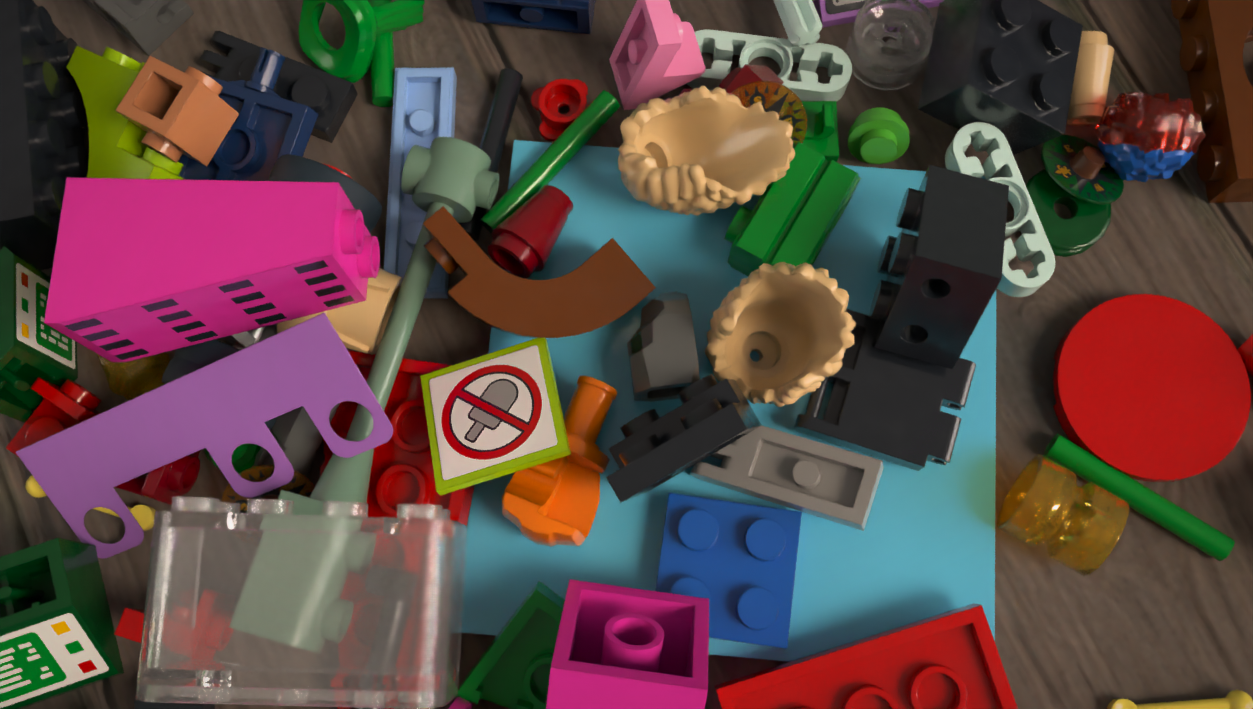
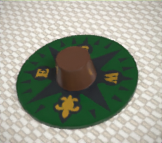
(1081, 170)

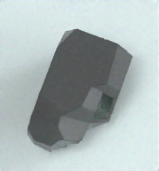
(663, 349)

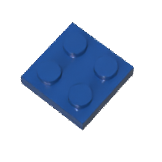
(735, 558)

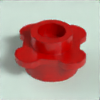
(554, 95)

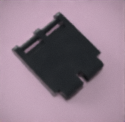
(889, 403)

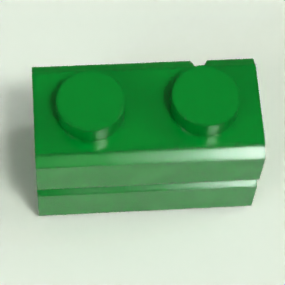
(792, 214)

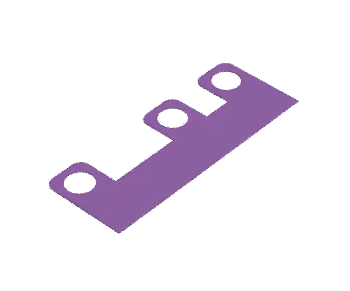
(208, 410)

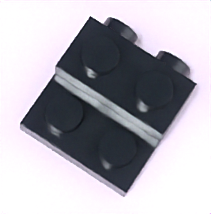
(665, 446)

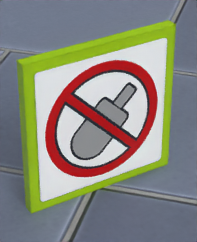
(493, 416)

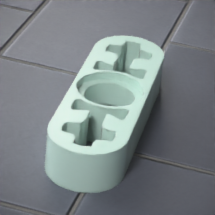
(806, 87)
(1033, 242)

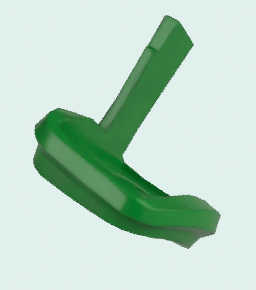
(361, 26)

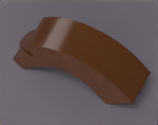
(550, 308)

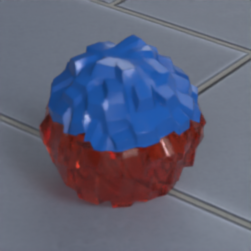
(1148, 135)

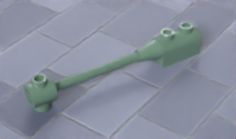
(444, 175)

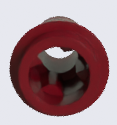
(529, 234)

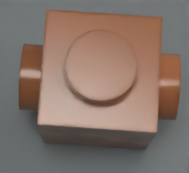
(178, 111)

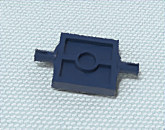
(262, 130)

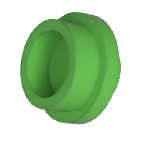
(878, 136)

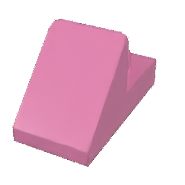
(654, 54)

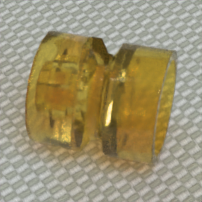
(1041, 503)

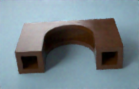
(1220, 92)

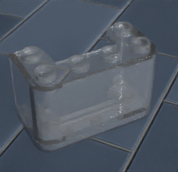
(302, 606)

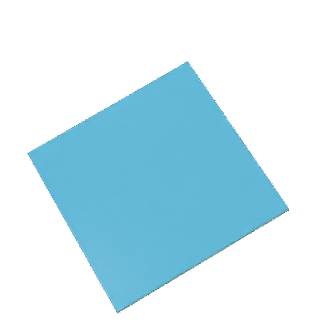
(927, 529)

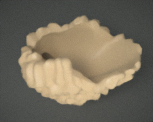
(702, 151)
(794, 325)

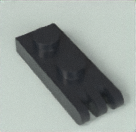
(296, 82)

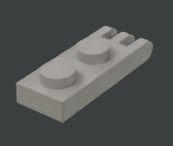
(798, 475)

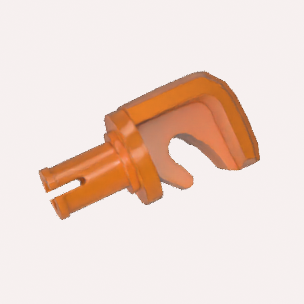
(561, 497)

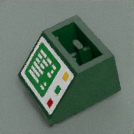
(26, 343)
(53, 623)

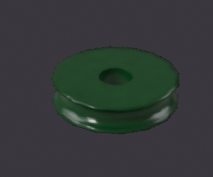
(1071, 235)

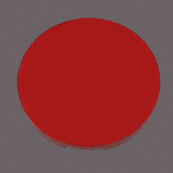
(1151, 387)

